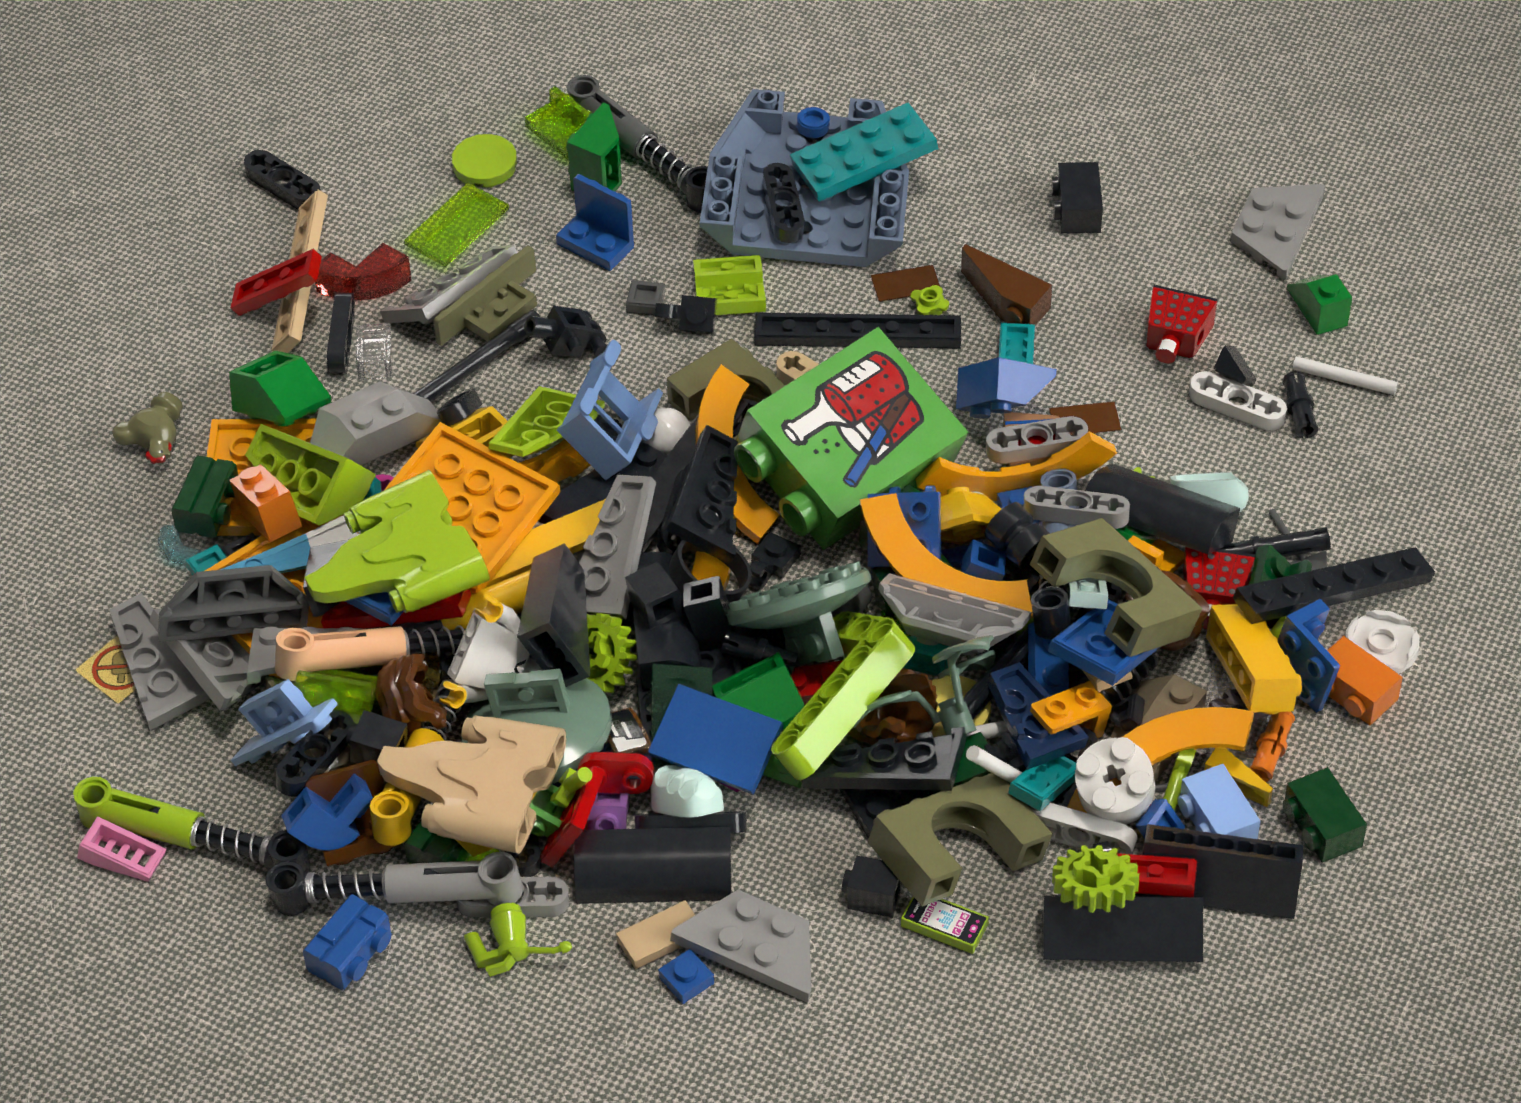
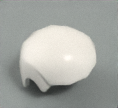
(669, 429)

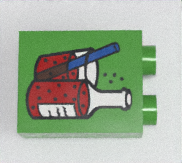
(846, 434)

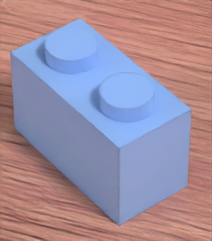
(1217, 804)

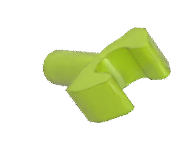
(1179, 771)
(570, 783)

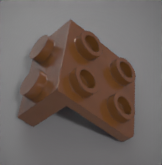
(327, 786)

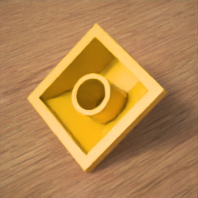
(965, 515)

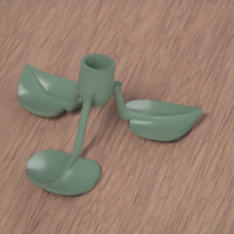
(954, 711)

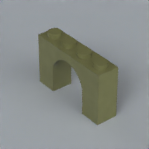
(688, 384)
(1097, 551)
(982, 806)

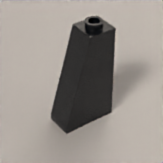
(555, 615)

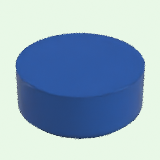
(813, 122)

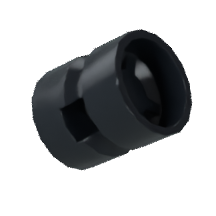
(1014, 531)

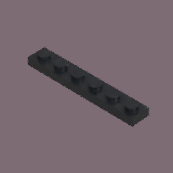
(1334, 584)

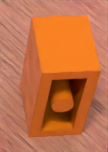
(265, 503)
(1363, 682)

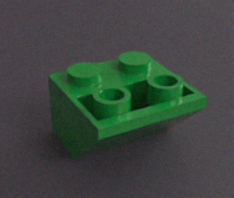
(596, 150)
(277, 389)
(763, 689)

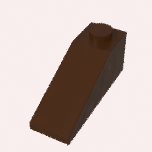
(1006, 289)

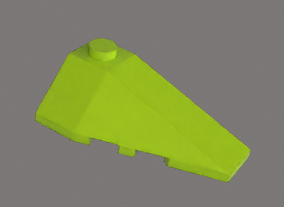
(536, 423)
(318, 479)

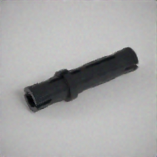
(1286, 544)

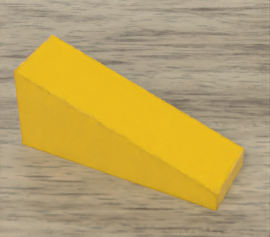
(1248, 781)

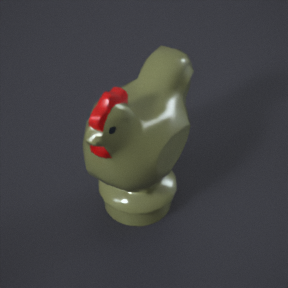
(152, 427)

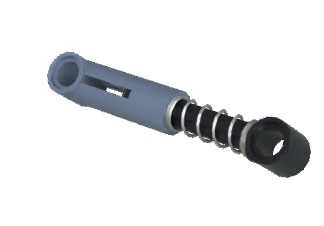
(1051, 603)

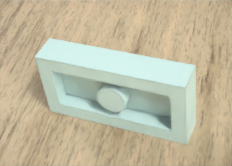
(1088, 593)

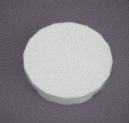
(1386, 638)

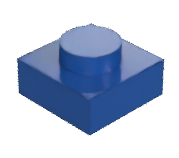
(1159, 814)
(686, 976)

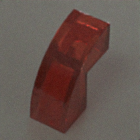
(374, 277)

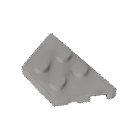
(1277, 223)
(216, 664)
(753, 941)

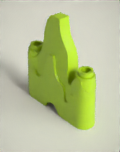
(401, 550)

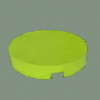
(484, 160)

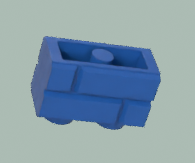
(348, 942)

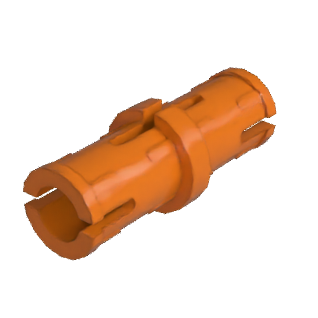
(1272, 744)

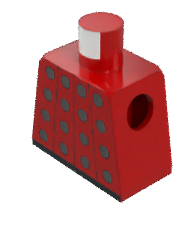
(1178, 322)
(1217, 574)

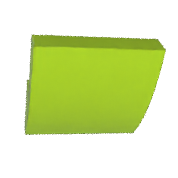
(733, 281)

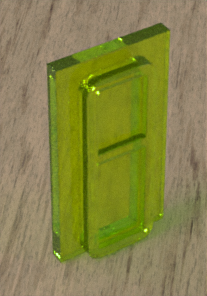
(456, 224)

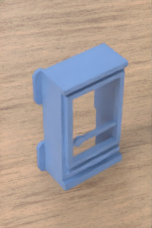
(588, 437)

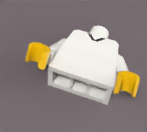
(486, 648)

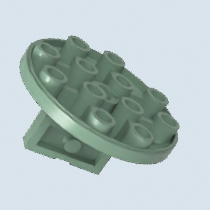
(803, 610)
(544, 700)

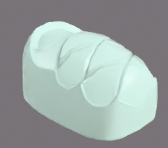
(1219, 486)
(684, 793)

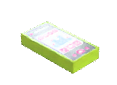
(946, 923)

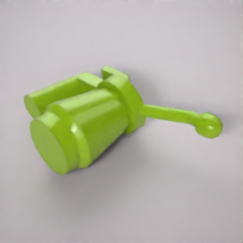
(509, 930)

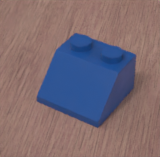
(999, 385)

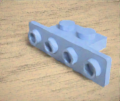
(278, 717)

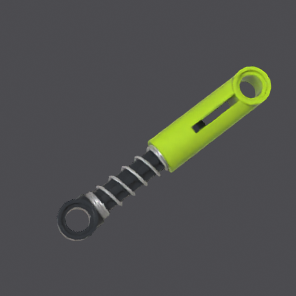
(181, 825)

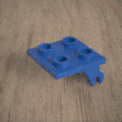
(922, 515)

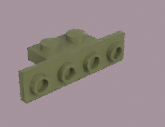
(492, 302)

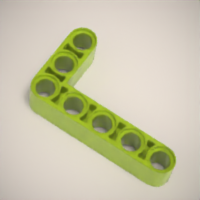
(873, 656)

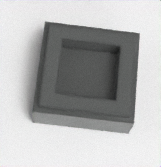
(644, 296)

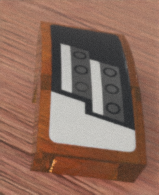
(628, 733)

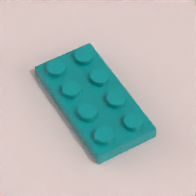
(863, 151)

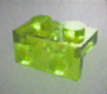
(557, 120)
(350, 690)

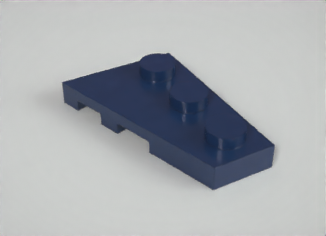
(1014, 693)

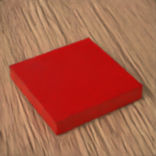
(573, 820)

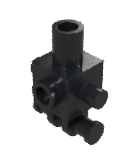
(567, 332)

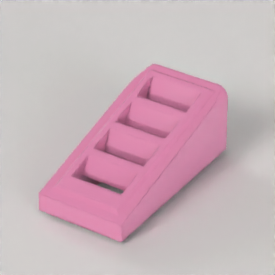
(114, 835)

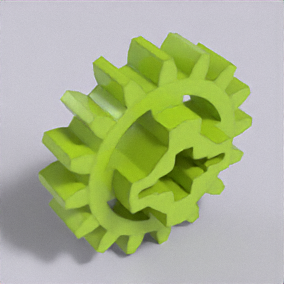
(609, 651)
(1095, 878)

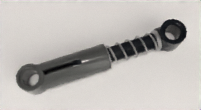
(642, 141)

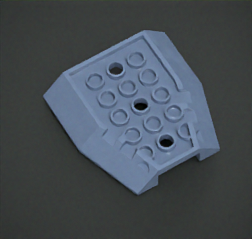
(842, 229)

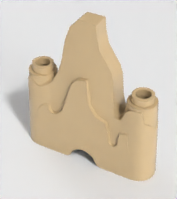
(480, 785)

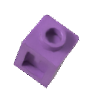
(609, 811)

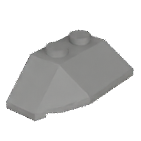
(373, 422)
(947, 615)

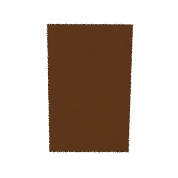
(902, 282)
(1098, 416)

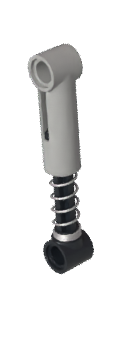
(491, 879)

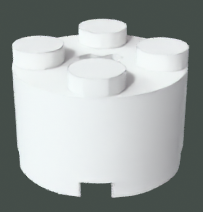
(1119, 760)

